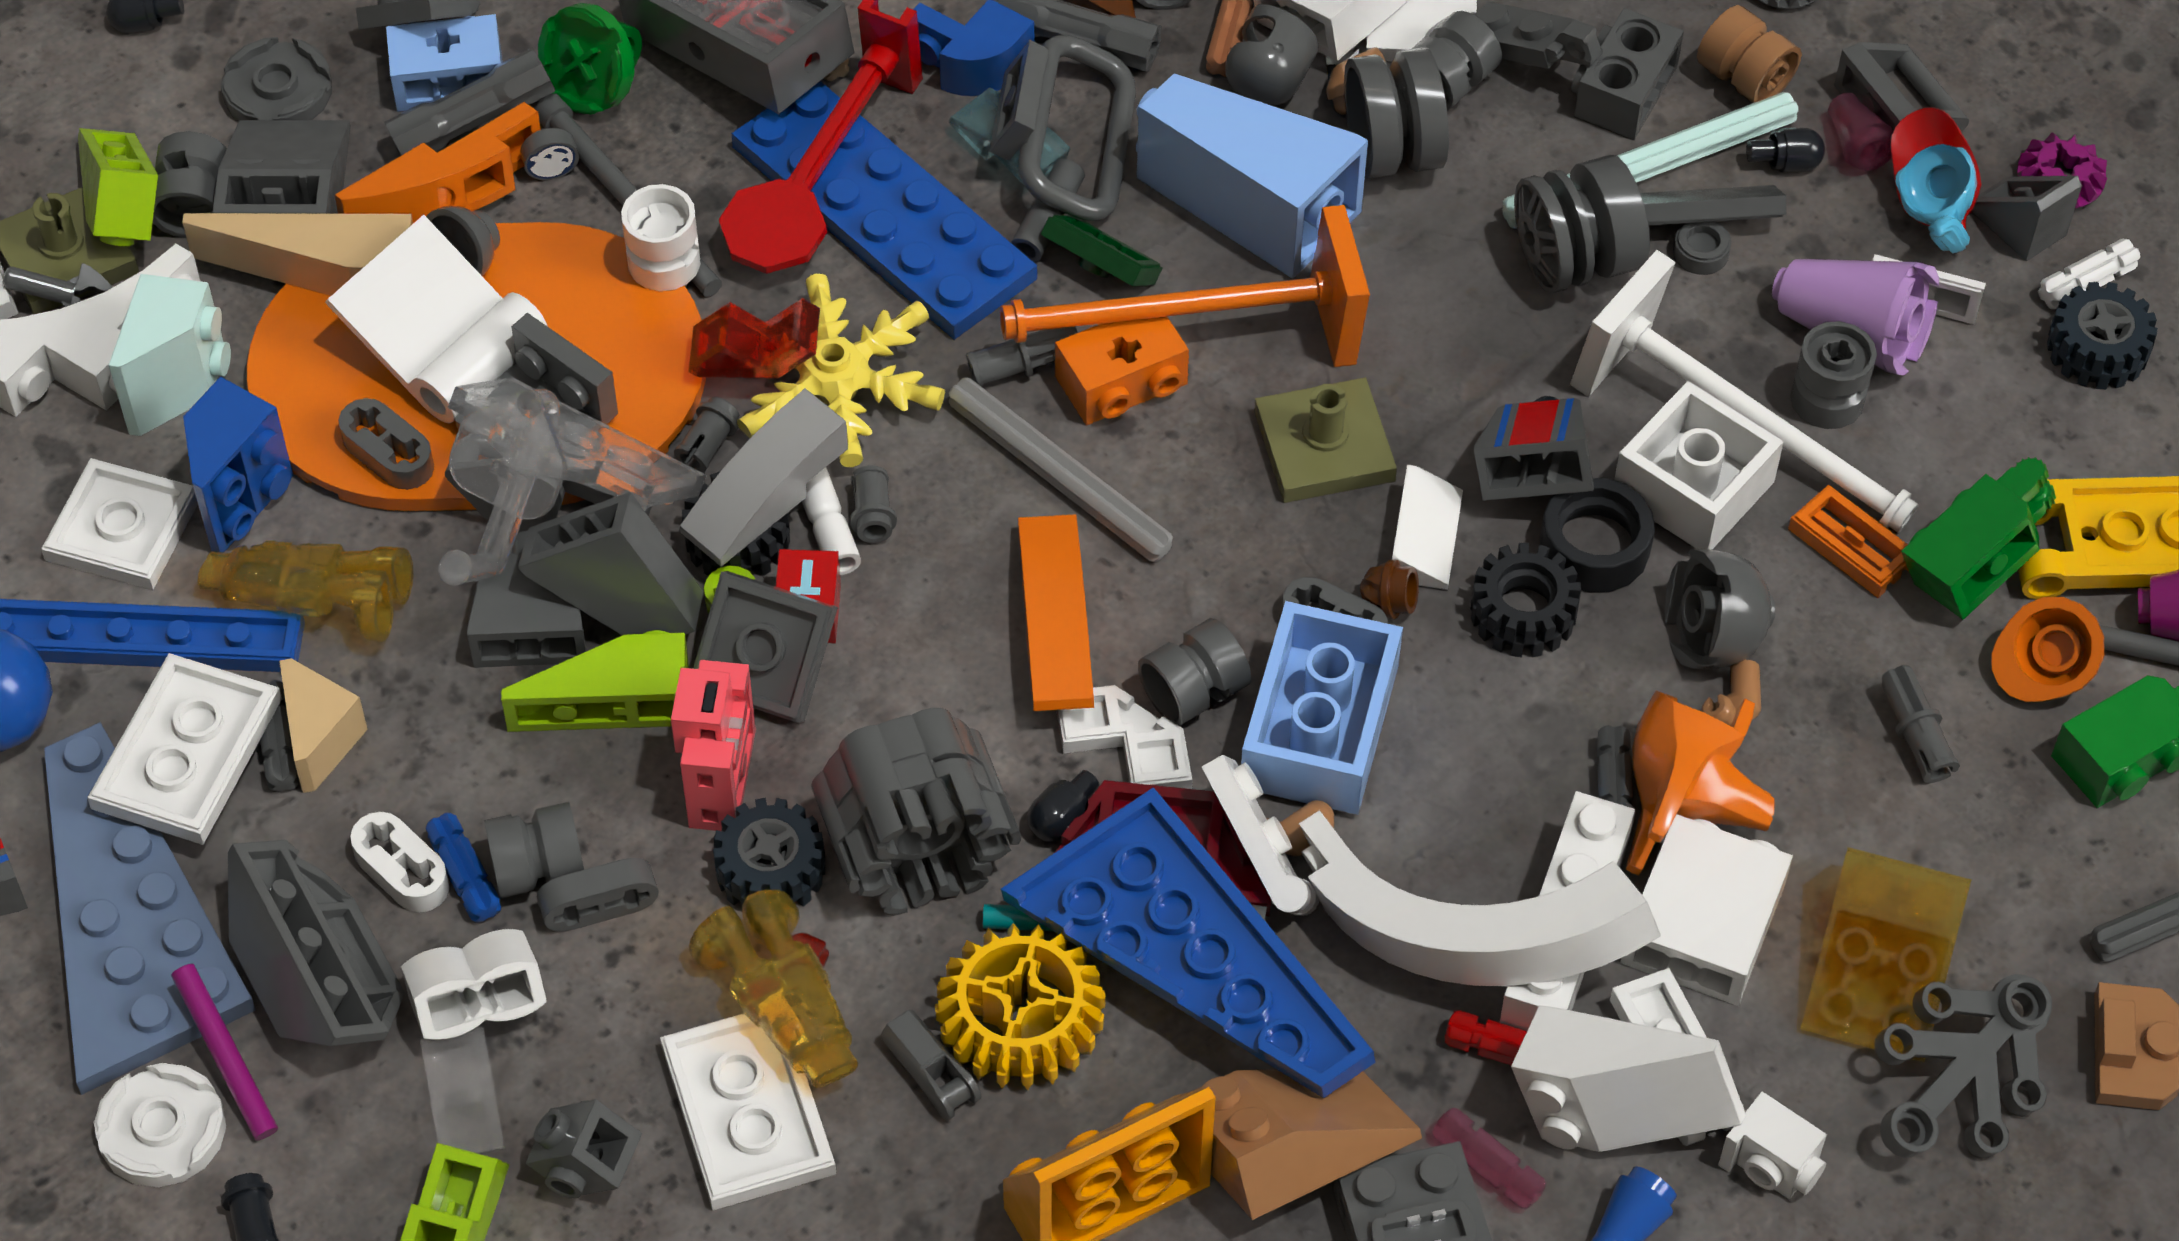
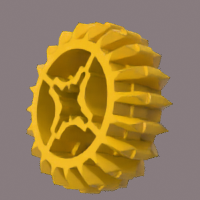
(994, 980)

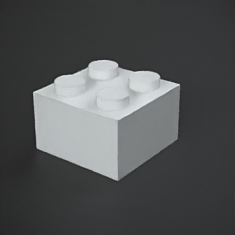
(1699, 466)

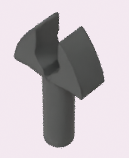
(54, 288)

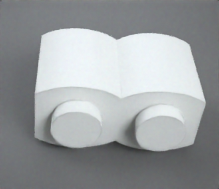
(464, 986)

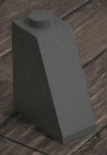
(614, 568)

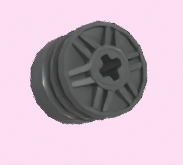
(1582, 223)

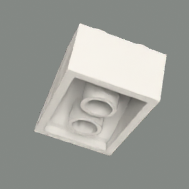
(1621, 1082)

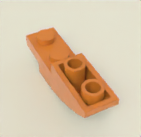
(462, 175)

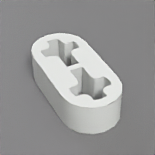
(390, 870)

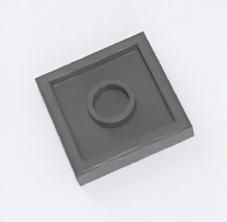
(775, 634)

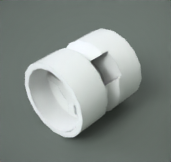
(661, 237)

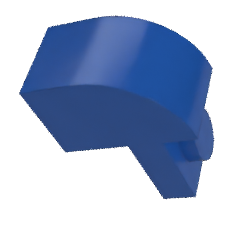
(972, 54)

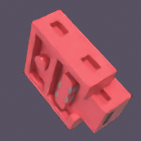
(716, 738)

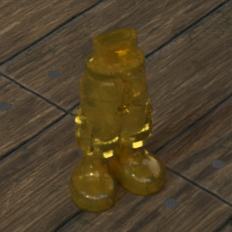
(312, 578)
(783, 994)

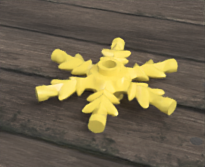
(843, 369)

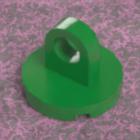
(589, 57)

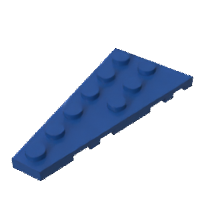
(1175, 923)

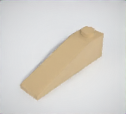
(294, 249)

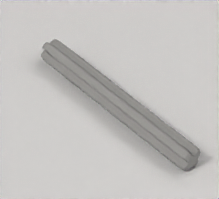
(1061, 470)

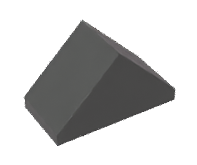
(2029, 211)

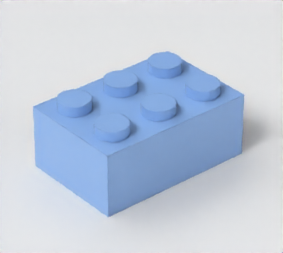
(1322, 706)

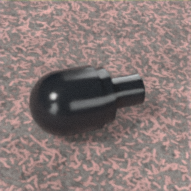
(141, 15)
(1788, 150)
(1059, 805)

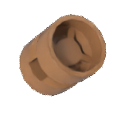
(1743, 51)

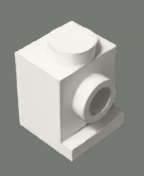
(1775, 1148)

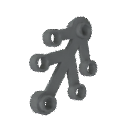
(1972, 1061)

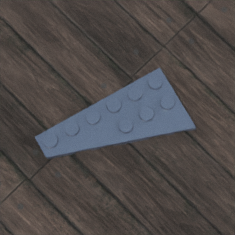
(125, 926)

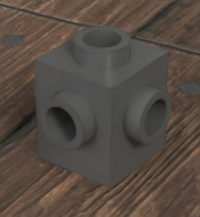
(582, 1148)

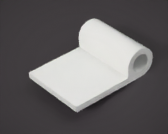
(431, 317)

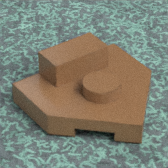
(2135, 1046)

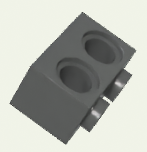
(1629, 74)

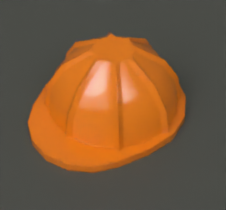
(2048, 650)

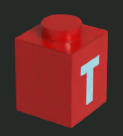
(811, 575)

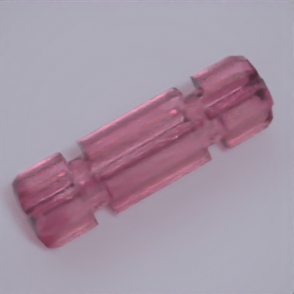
(1490, 1158)

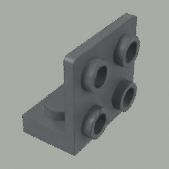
(557, 365)

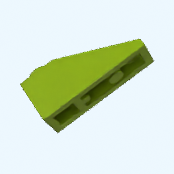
(117, 186)
(610, 686)

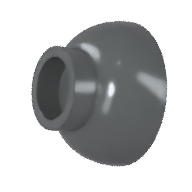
(469, 232)

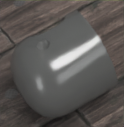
(1273, 67)

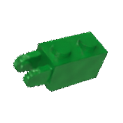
(1981, 537)
(2122, 741)

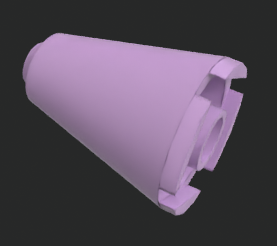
(1876, 296)

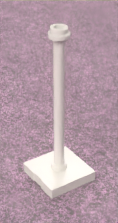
(1627, 326)

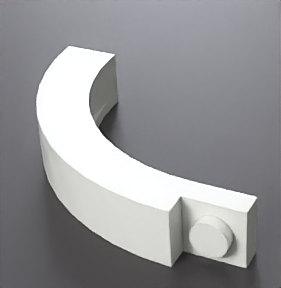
(1479, 944)

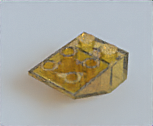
(1882, 943)

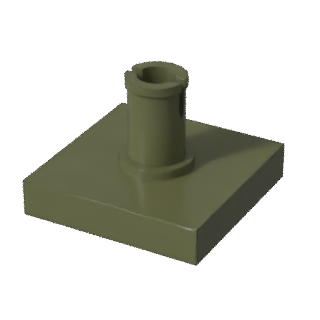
(56, 241)
(1325, 440)

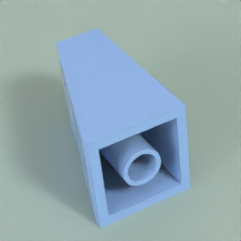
(1248, 167)

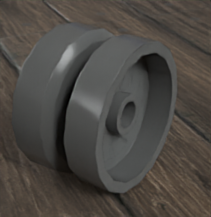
(1398, 111)

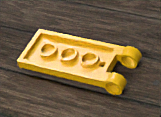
(2132, 528)

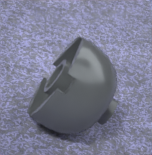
(1717, 608)

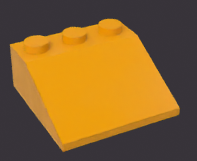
(1117, 1173)

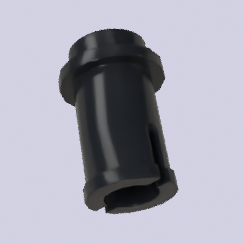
(248, 1202)

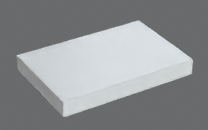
(185, 748)
(745, 1112)

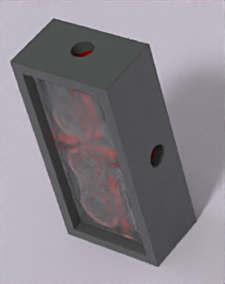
(753, 46)

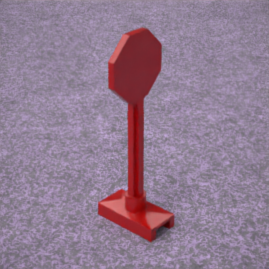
(780, 219)

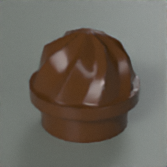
(1391, 588)

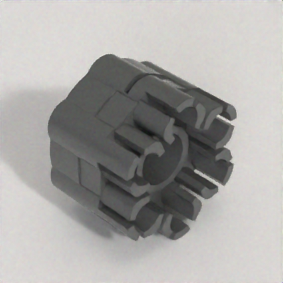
(910, 799)

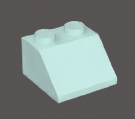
(167, 351)

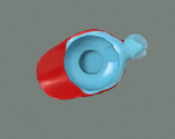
(1936, 175)

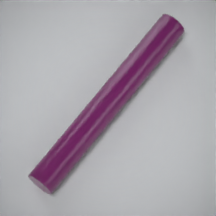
(224, 1052)

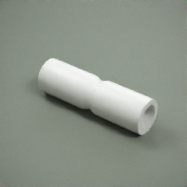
(828, 523)

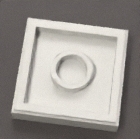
(120, 524)

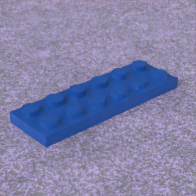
(893, 214)

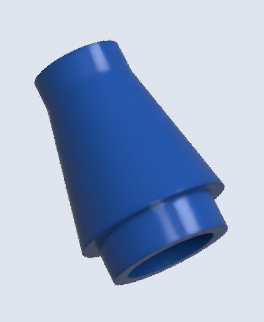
(1636, 1207)

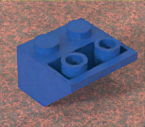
(234, 460)

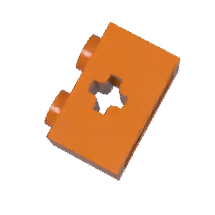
(1120, 366)

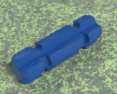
(463, 867)

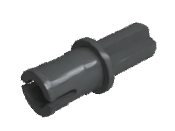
(1014, 358)
(1919, 724)

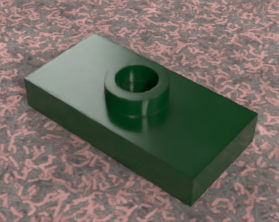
(1101, 252)

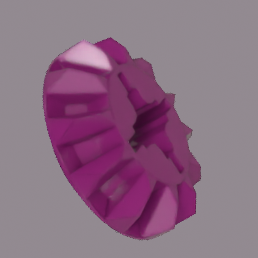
(2041, 158)

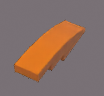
(1055, 613)

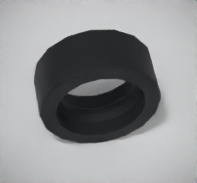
(1611, 501)

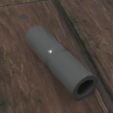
(1029, 237)

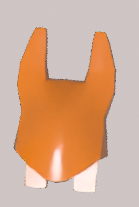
(1688, 771)

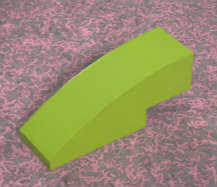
(456, 1197)

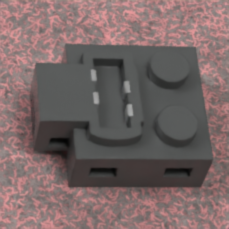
(1412, 1198)

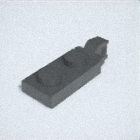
(1540, 37)

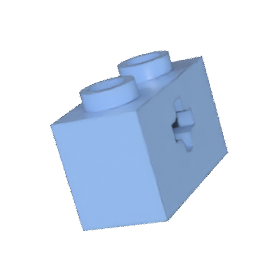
(440, 57)

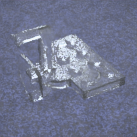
(521, 448)

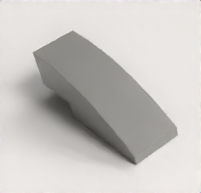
(766, 477)

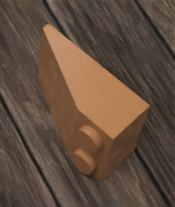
(1286, 1141)

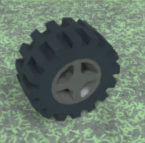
(2123, 333)
(773, 835)

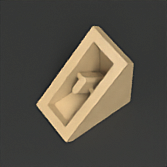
(322, 722)

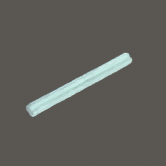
(1699, 140)

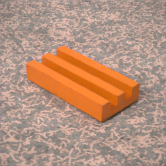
(1846, 545)

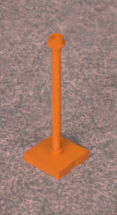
(1334, 284)

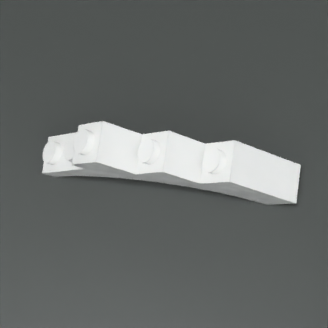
(75, 341)

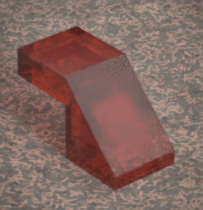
(743, 346)

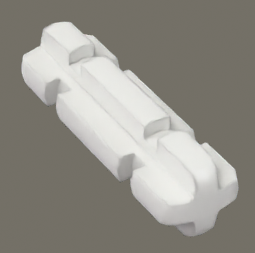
(2097, 267)

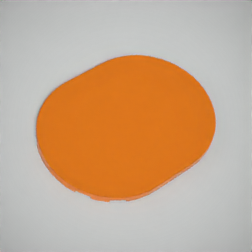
(581, 285)

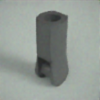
(926, 1061)

